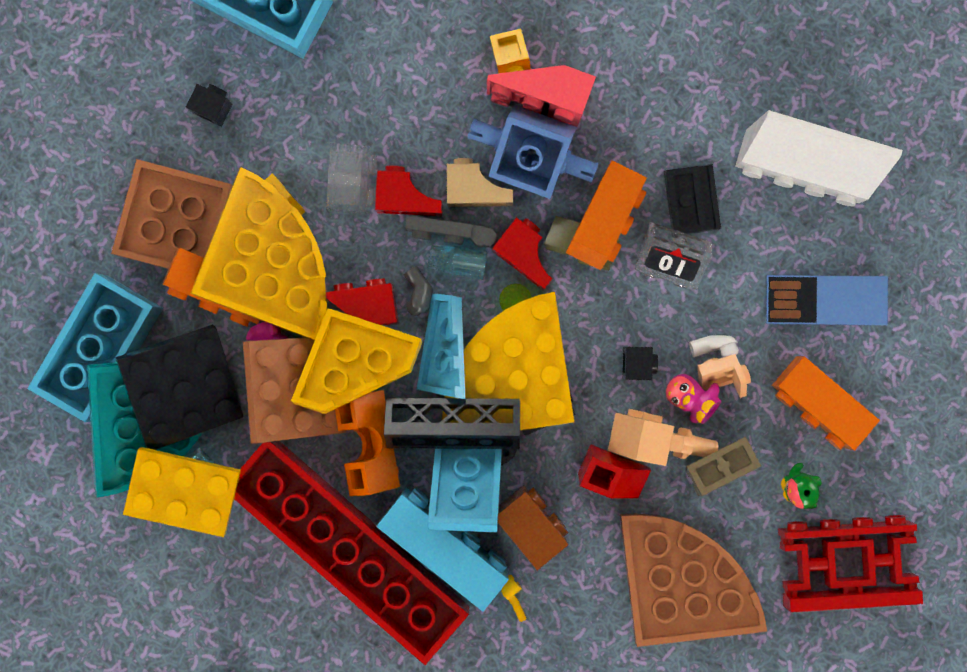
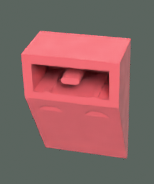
(559, 85)

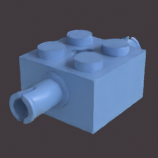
(513, 144)

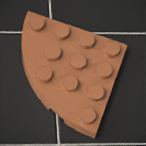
(684, 584)

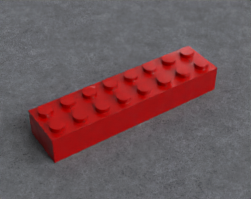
(349, 550)

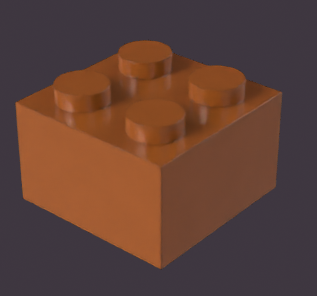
(531, 528)

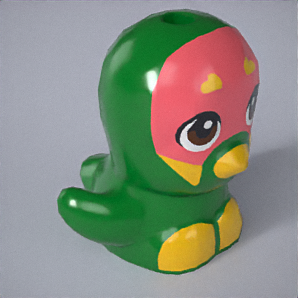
(801, 488)

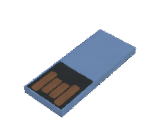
(827, 300)

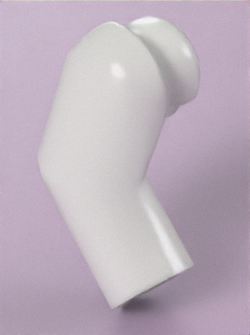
(712, 343)

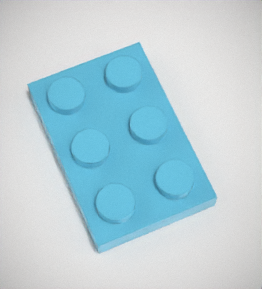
(465, 490)

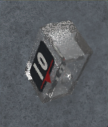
(673, 256)

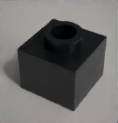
(209, 104)
(639, 363)

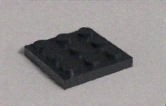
(180, 387)

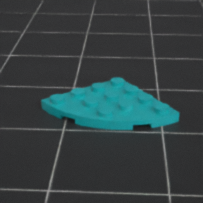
(116, 431)

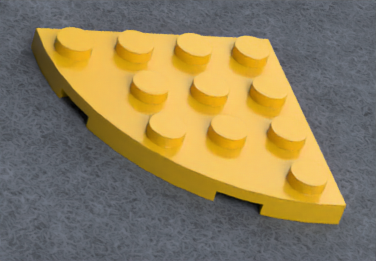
(264, 260)
(521, 359)

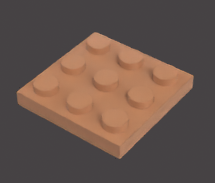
(168, 212)
(271, 380)

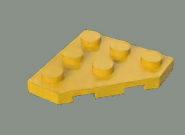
(351, 361)

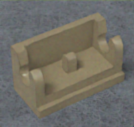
(722, 466)

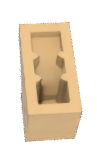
(471, 189)

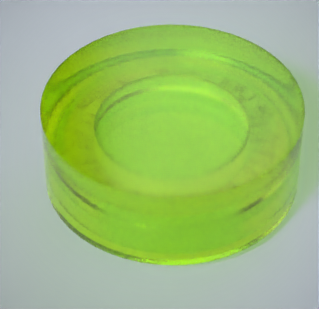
(512, 295)

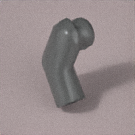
(421, 292)

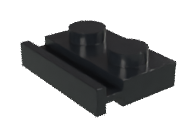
(692, 199)

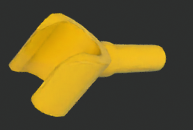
(509, 591)

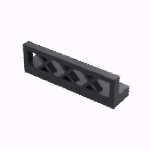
(452, 435)

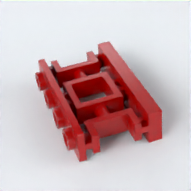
(851, 590)

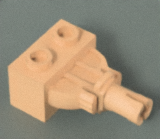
(649, 440)

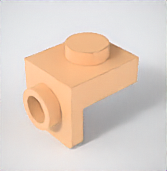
(724, 372)

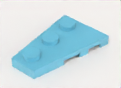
(443, 349)

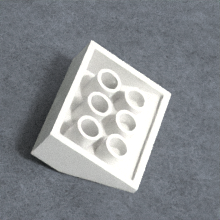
(815, 158)

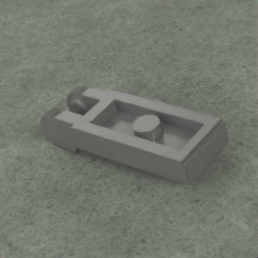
(454, 232)

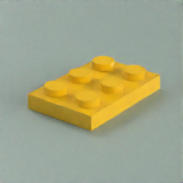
(181, 492)

